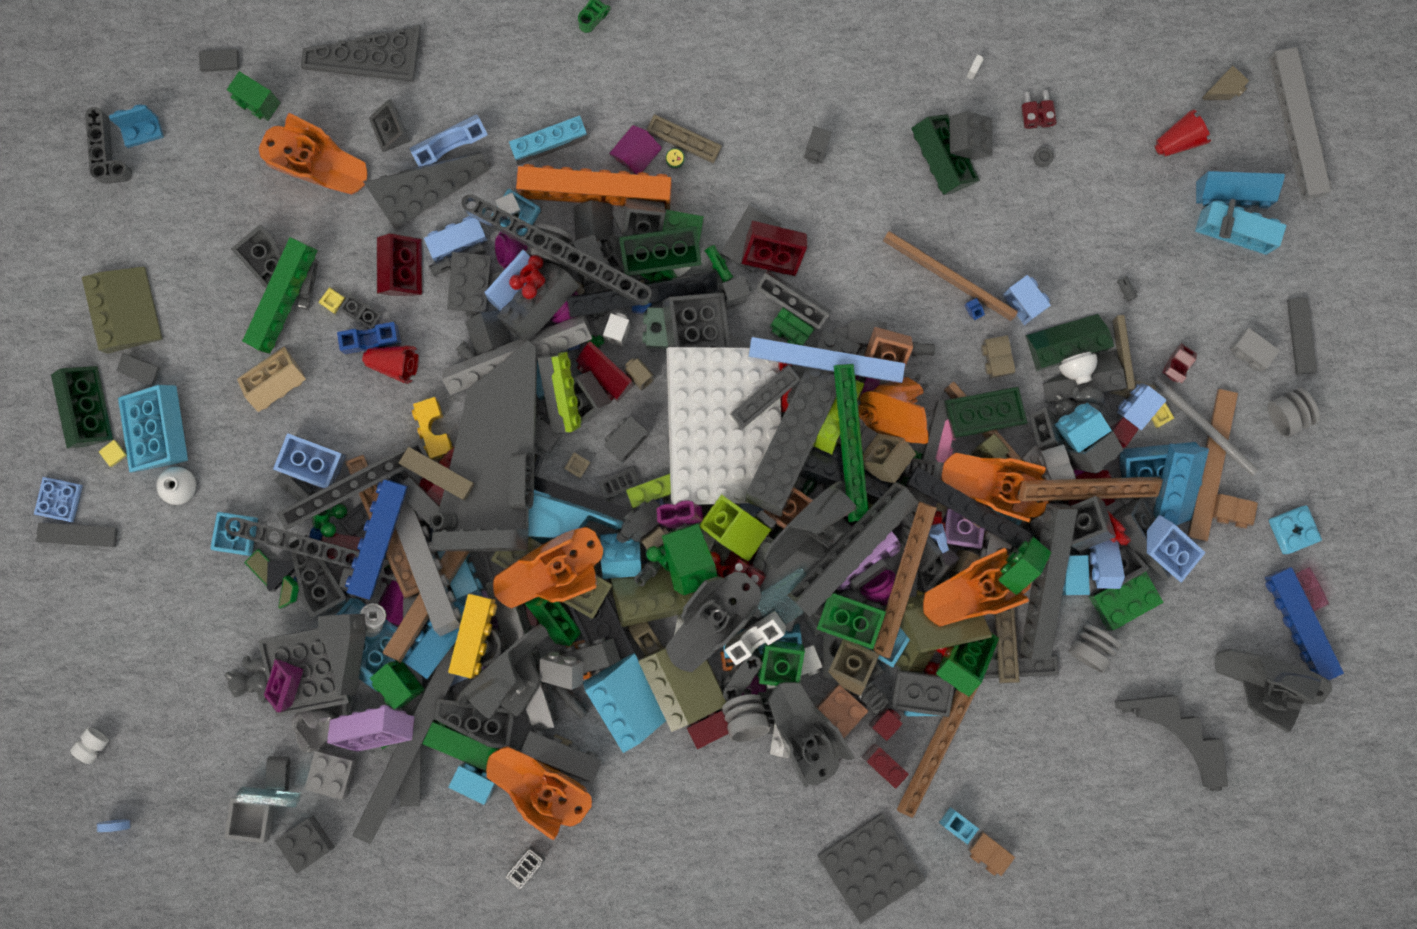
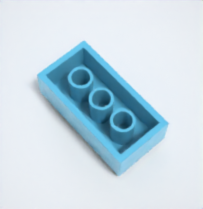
(1248, 231)

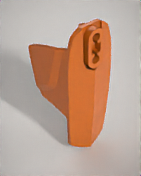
(312, 156)
(892, 411)
(995, 483)
(551, 571)
(972, 593)
(537, 790)

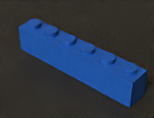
(377, 539)
(1303, 623)

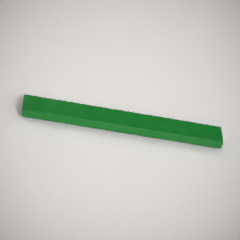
(851, 439)

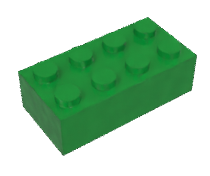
(967, 664)

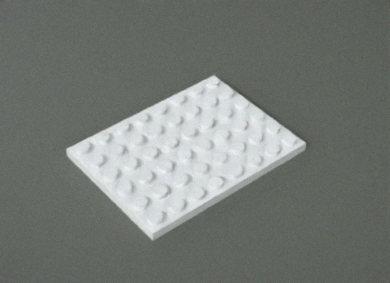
(705, 443)

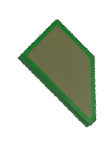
(258, 564)
(289, 592)

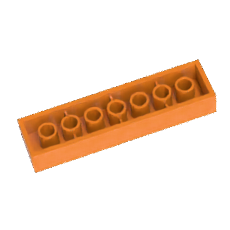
(585, 185)

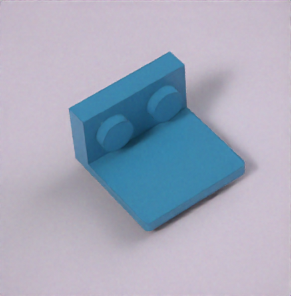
(137, 125)

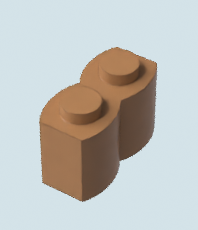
(1235, 510)
(991, 854)

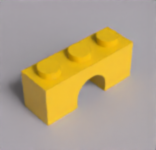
(426, 413)

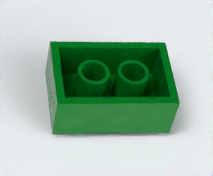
(1125, 604)

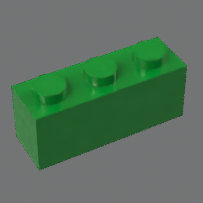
(555, 620)

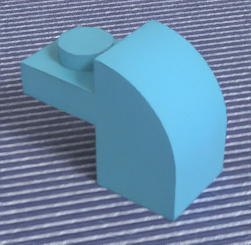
(958, 825)

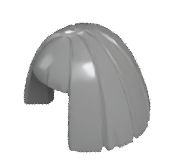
(311, 729)

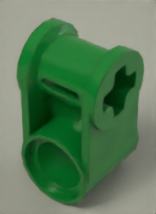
(594, 11)

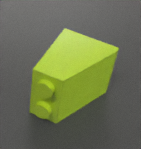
(734, 528)

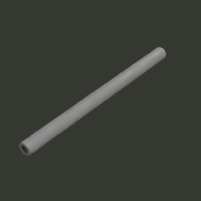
(1205, 426)

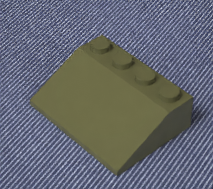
(121, 309)
(647, 602)
(929, 636)
(681, 694)

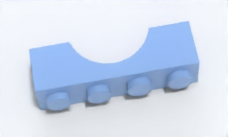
(441, 143)

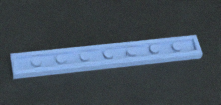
(825, 359)

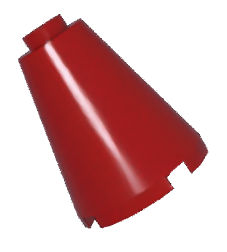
(1183, 135)
(394, 362)

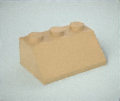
(271, 379)

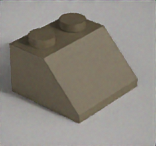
(887, 457)
(853, 666)

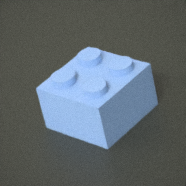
(1026, 299)
(1141, 405)

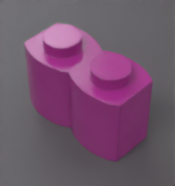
(676, 515)

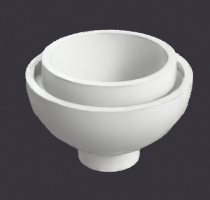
(1079, 367)
(184, 485)

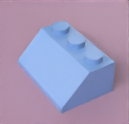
(500, 292)
(309, 461)
(1172, 548)

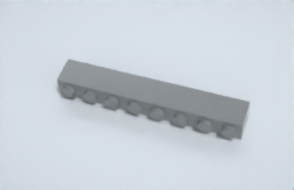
(1300, 123)
(549, 340)
(427, 571)

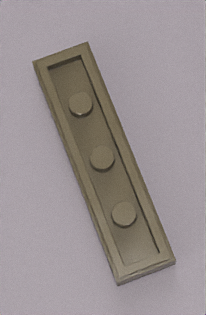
(684, 138)
(1123, 351)
(436, 473)
(1007, 647)

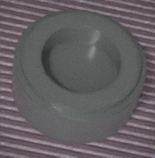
(1043, 157)

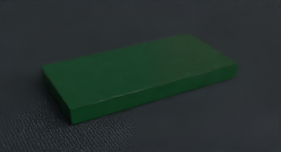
(985, 412)

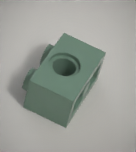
(652, 339)

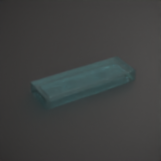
(268, 797)

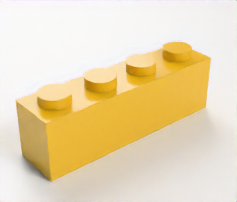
(472, 635)

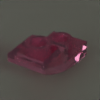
(1312, 589)

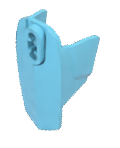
(554, 516)

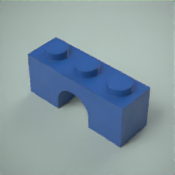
(360, 340)

